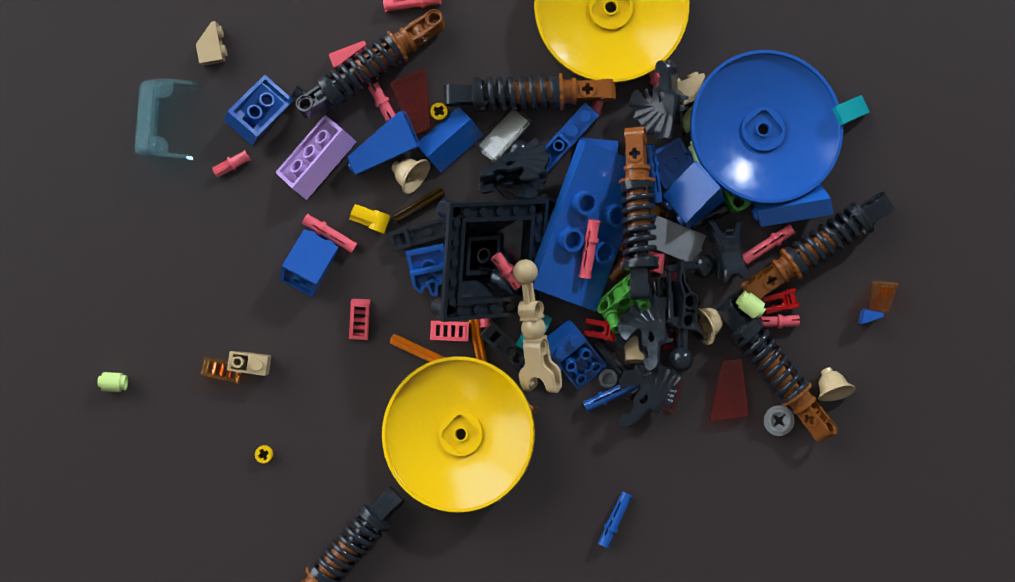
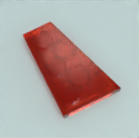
(413, 98)
(730, 392)

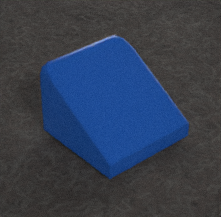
(868, 315)

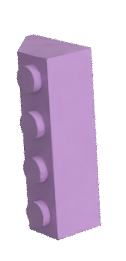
(315, 157)

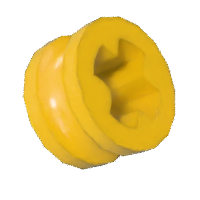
(438, 105)
(269, 456)

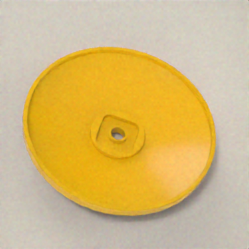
(615, 43)
(423, 427)

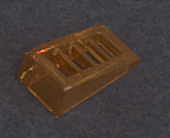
(203, 372)

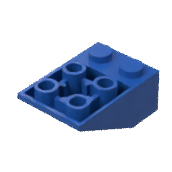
(574, 354)

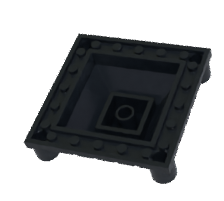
(472, 237)

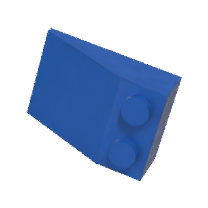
(257, 110)

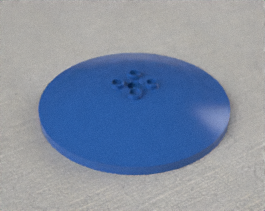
(799, 120)

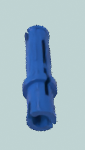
(652, 161)
(602, 399)
(615, 519)

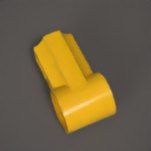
(373, 219)

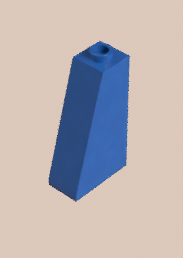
(386, 144)
(810, 205)

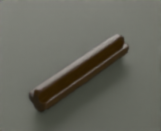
(419, 205)

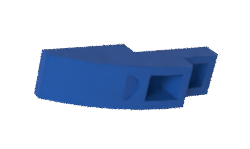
(570, 134)

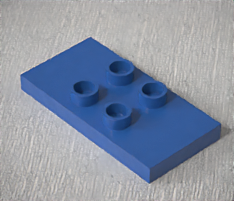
(587, 193)

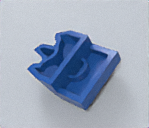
(426, 267)

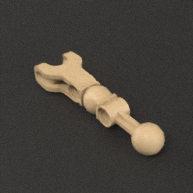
(536, 346)

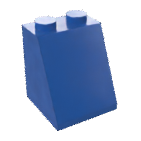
(693, 195)
(308, 262)

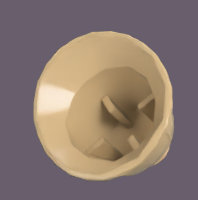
(410, 173)
(710, 322)
(833, 386)

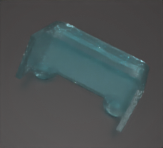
(146, 141)

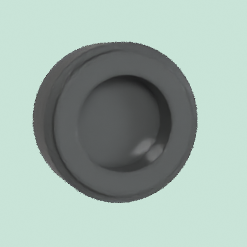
(608, 378)

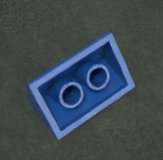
(450, 139)

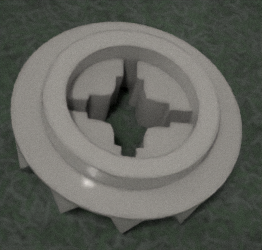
(788, 420)

